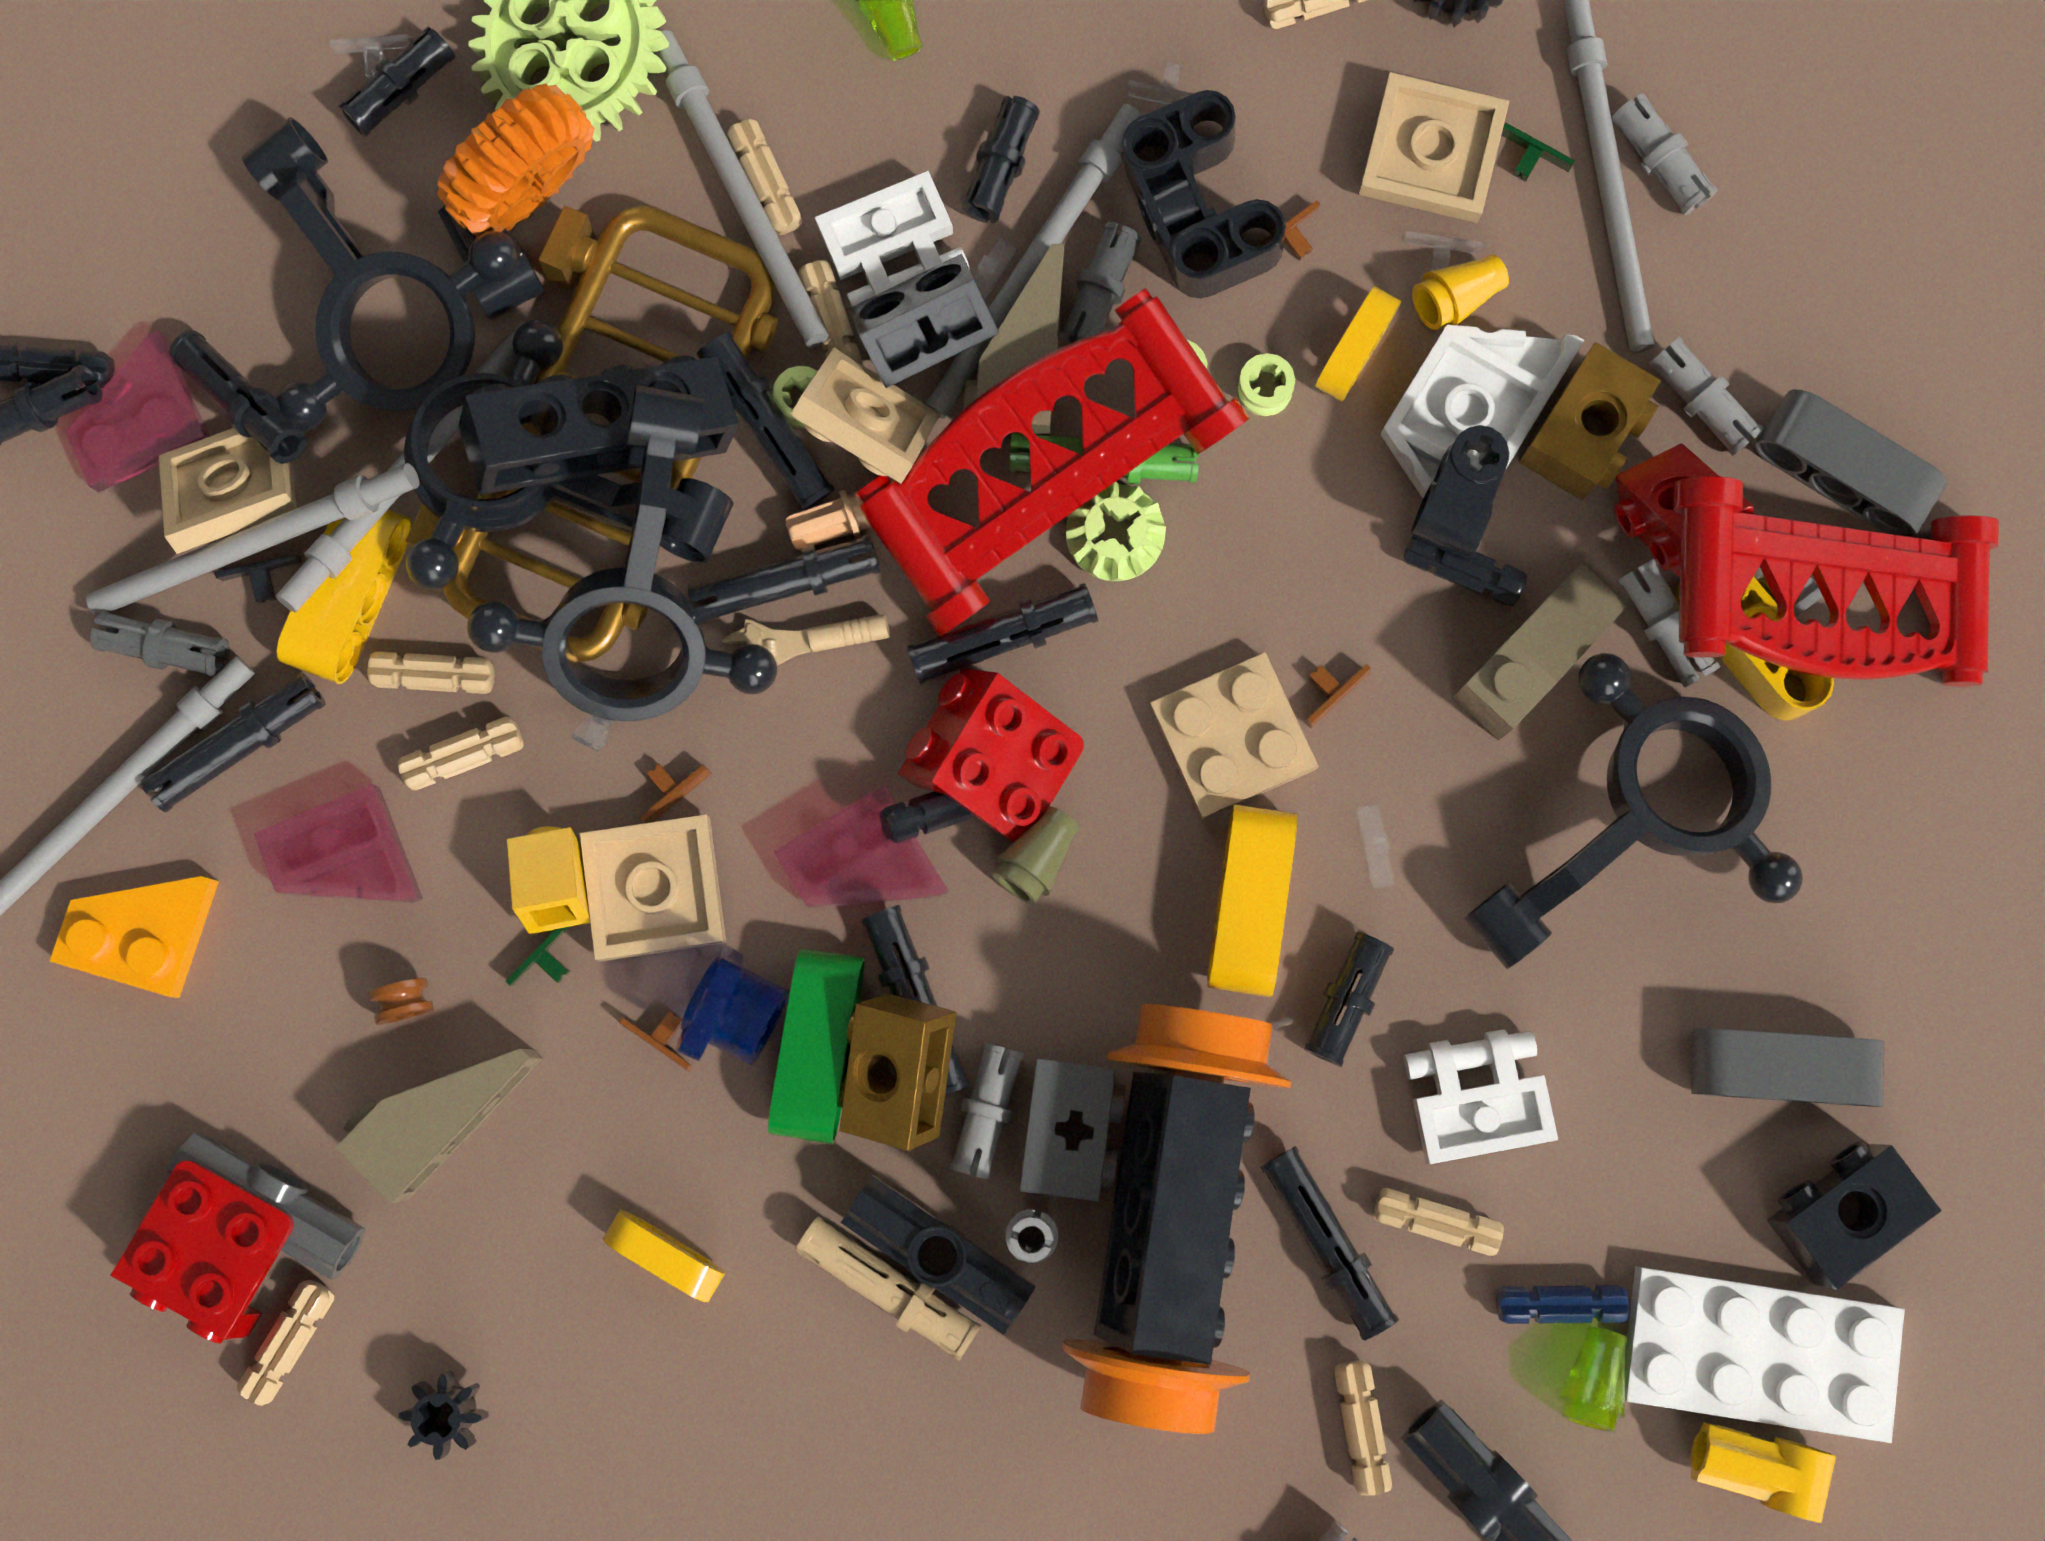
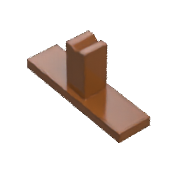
(1293, 237)
(1332, 689)
(671, 790)
(661, 1037)

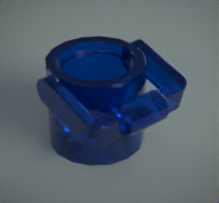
(731, 1010)

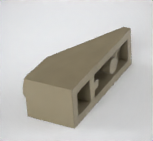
(1025, 333)
(1540, 652)
(417, 1130)

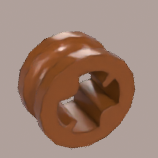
(400, 1001)

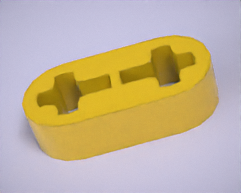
(1358, 343)
(663, 1256)

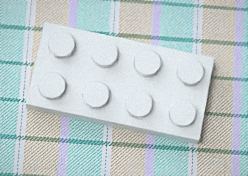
(1763, 1354)

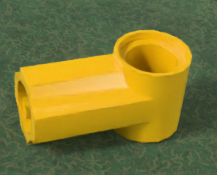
(1778, 1473)

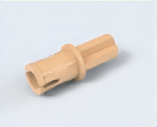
(826, 522)

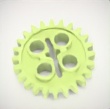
(510, 67)

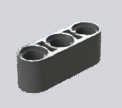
(1851, 464)
(1788, 1067)

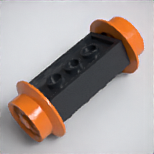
(1174, 1221)

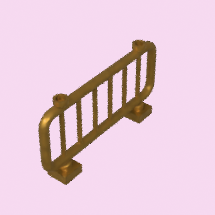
(575, 251)

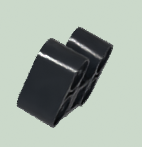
(1174, 204)

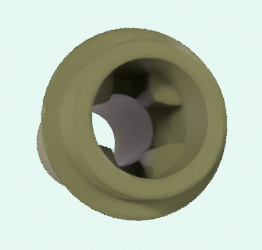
(1035, 858)

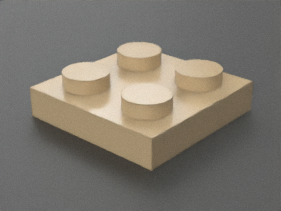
(1434, 147)
(858, 413)
(221, 489)
(1233, 736)
(652, 888)

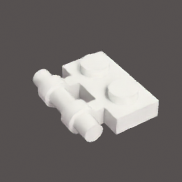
(886, 227)
(1483, 1117)

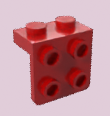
(992, 752)
(204, 1252)

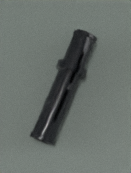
(250, 409)
(767, 423)
(784, 578)
(1003, 633)
(254, 727)
(889, 929)
(1342, 1265)

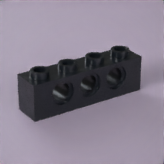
(512, 458)

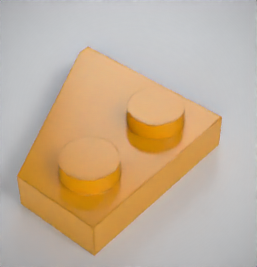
(137, 934)

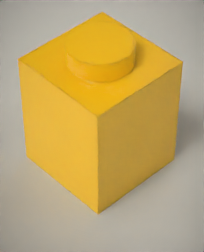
(548, 879)

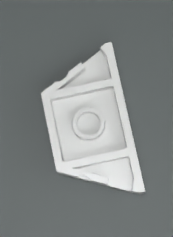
(1472, 382)

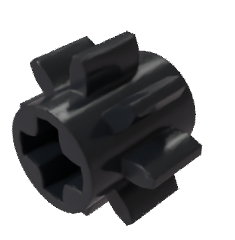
(425, 1411)

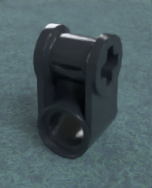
(1460, 499)

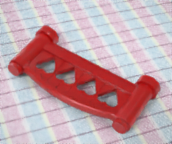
(1170, 399)
(1727, 547)

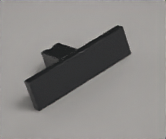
(260, 575)

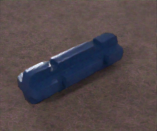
(1562, 1304)

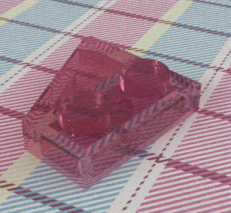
(140, 416)
(340, 851)
(853, 862)

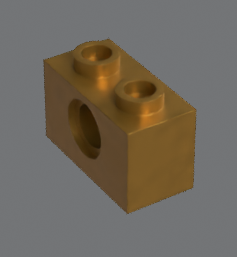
(1599, 387)
(919, 1045)

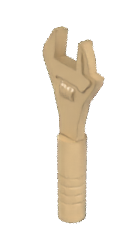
(788, 644)

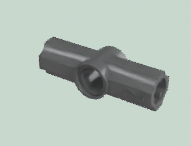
(319, 1234)

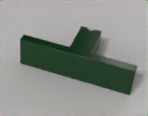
(1534, 151)
(544, 959)

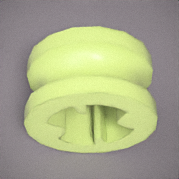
(792, 377)
(1282, 394)

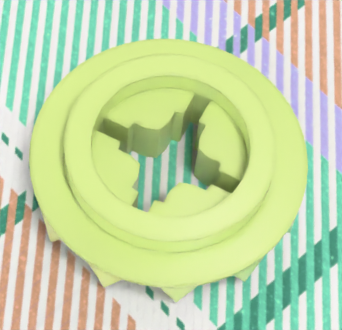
(1110, 559)

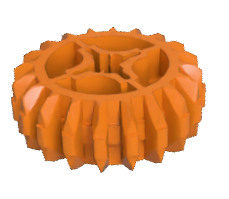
(515, 160)

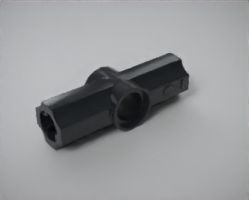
(974, 1282)
(1479, 1481)

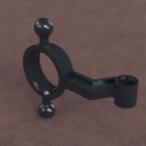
(287, 169)
(662, 425)
(693, 512)
(1512, 921)

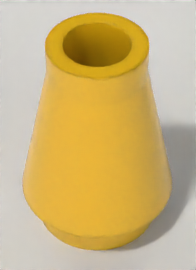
(1456, 291)

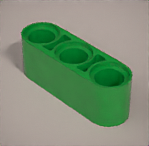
(815, 1045)

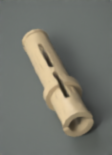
(888, 1288)

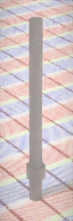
(1587, 61)
(691, 94)
(1097, 166)
(350, 500)
(331, 553)
(196, 710)

